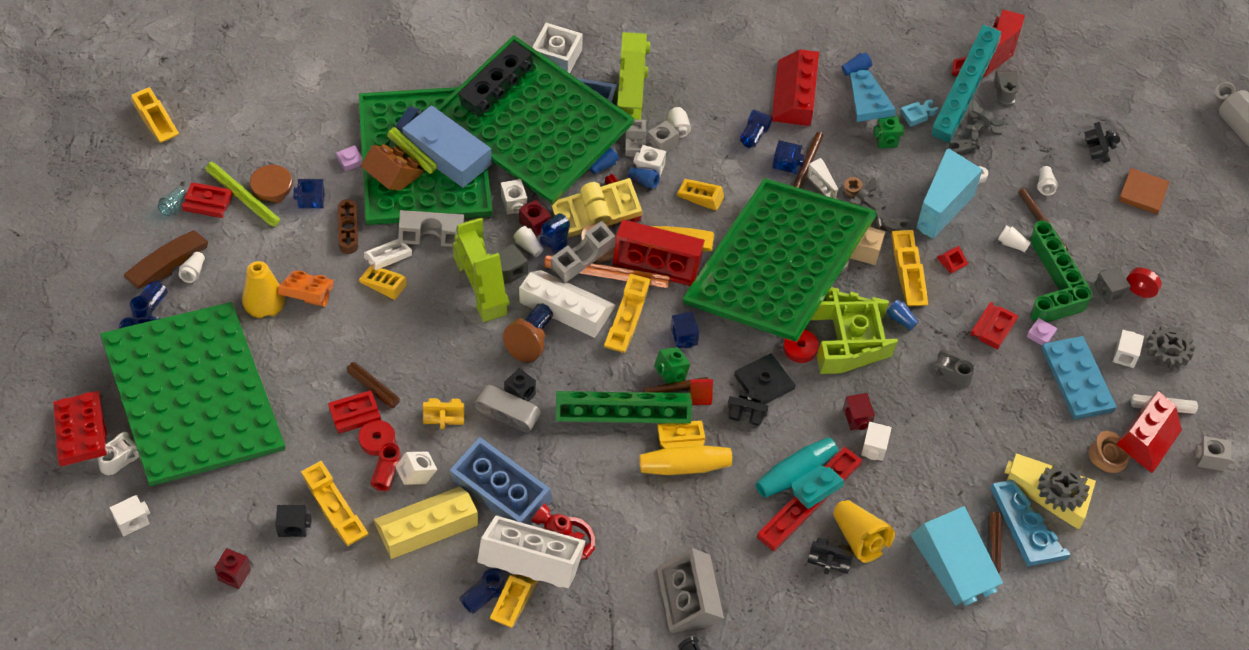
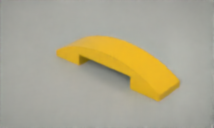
(628, 313)
(333, 504)

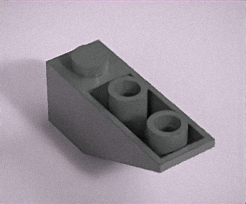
(512, 262)

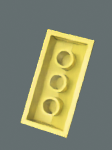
(427, 522)

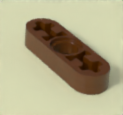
(353, 232)

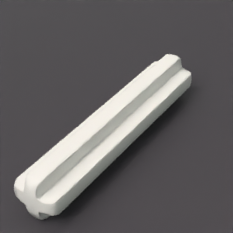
(1184, 406)

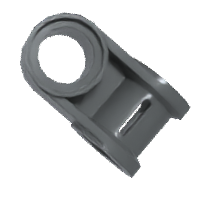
(1006, 87)
(953, 369)

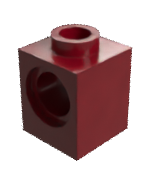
(533, 216)
(858, 411)
(232, 568)

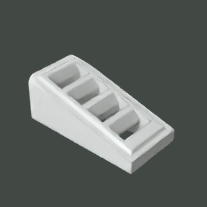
(822, 179)

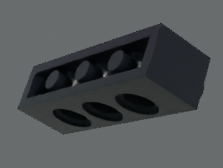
(486, 81)

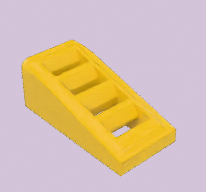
(711, 201)
(386, 289)

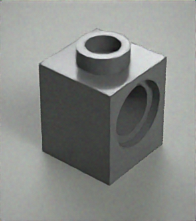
(1112, 285)

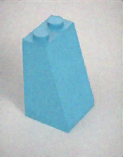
(949, 192)
(957, 556)

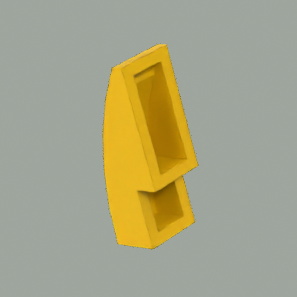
(154, 115)

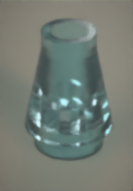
(171, 202)

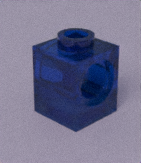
(788, 157)
(309, 193)
(685, 330)

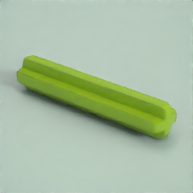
(412, 150)

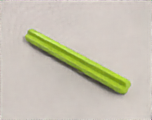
(242, 194)

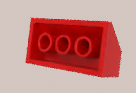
(795, 88)
(658, 251)

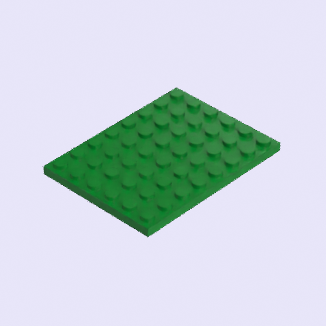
(543, 126)
(429, 191)
(779, 259)
(191, 393)

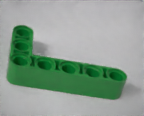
(1073, 289)

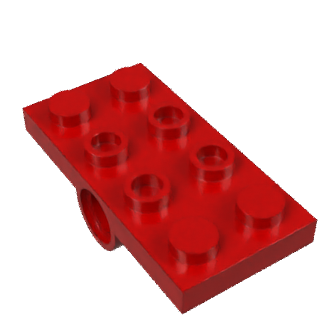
(80, 428)

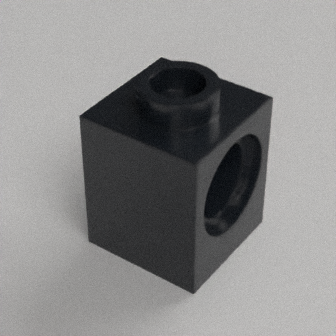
(521, 385)
(292, 521)

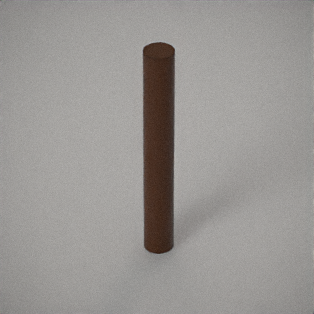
(671, 387)

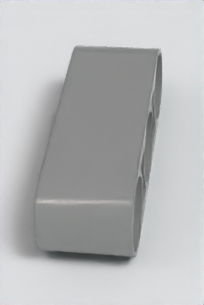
(507, 408)

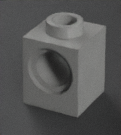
(663, 137)
(1221, 453)

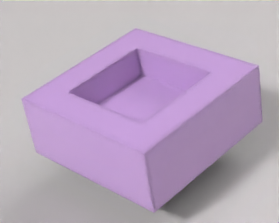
(349, 158)
(1041, 332)

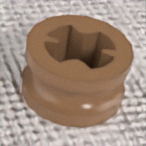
(852, 181)

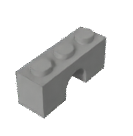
(416, 224)
(595, 244)

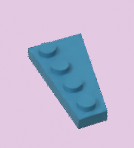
(869, 97)
(1026, 526)

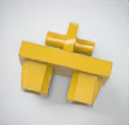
(443, 413)

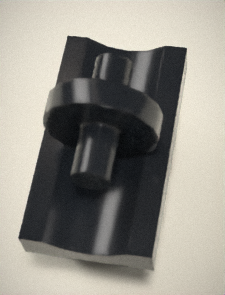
(1097, 135)
(738, 405)
(830, 557)

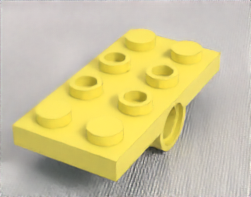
(597, 204)

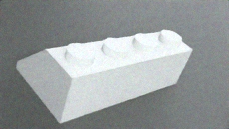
(567, 302)
(531, 551)

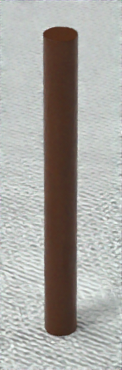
(808, 159)
(1034, 208)

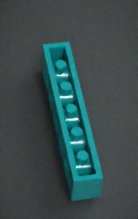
(966, 83)

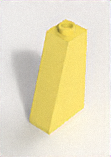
(1026, 475)

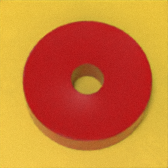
(1144, 282)
(805, 353)
(373, 429)

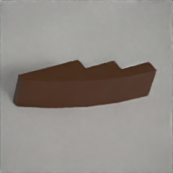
(163, 260)

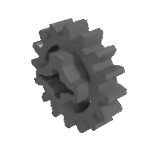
(1170, 347)
(1063, 487)

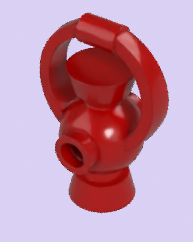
(562, 524)

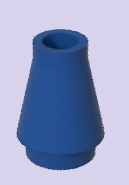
(859, 62)
(606, 161)
(646, 177)
(900, 313)

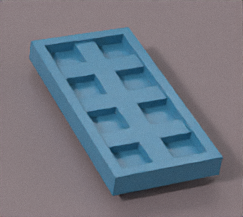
(1078, 378)

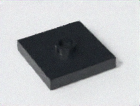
(766, 377)

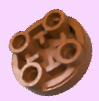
(271, 183)
(524, 340)

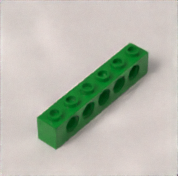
(623, 407)

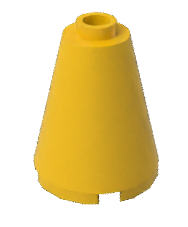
(261, 291)
(863, 531)

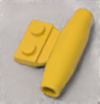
(684, 451)

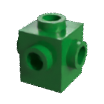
(888, 132)
(672, 365)

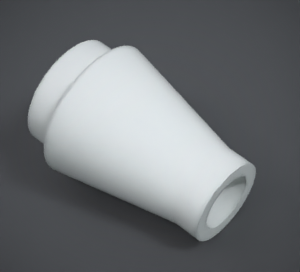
(1047, 183)
(1012, 238)
(527, 240)
(191, 269)

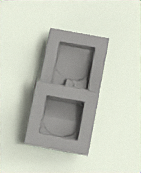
(635, 138)

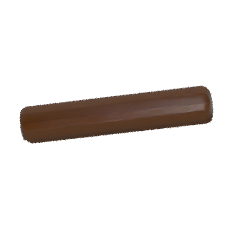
(373, 384)
(994, 538)

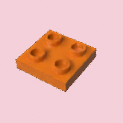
(307, 287)

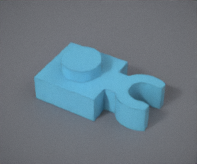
(918, 113)

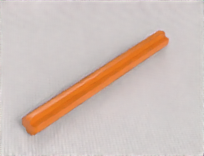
(618, 273)

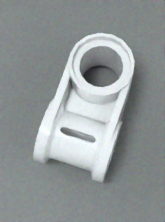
(120, 451)

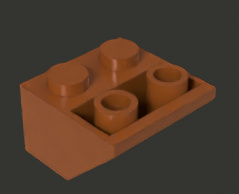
(391, 166)

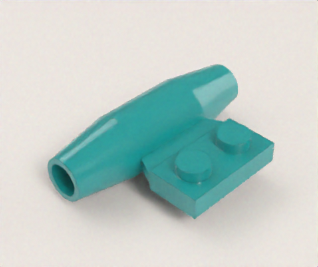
(804, 473)

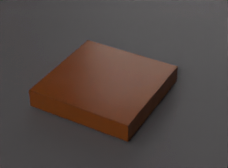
(1144, 191)

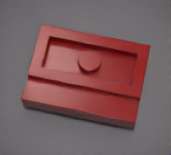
(207, 200)
(994, 325)
(354, 411)

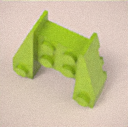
(632, 73)
(482, 270)
(857, 332)

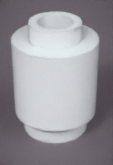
(679, 120)

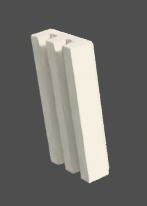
(390, 256)

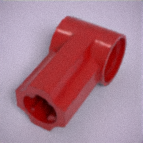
(385, 468)

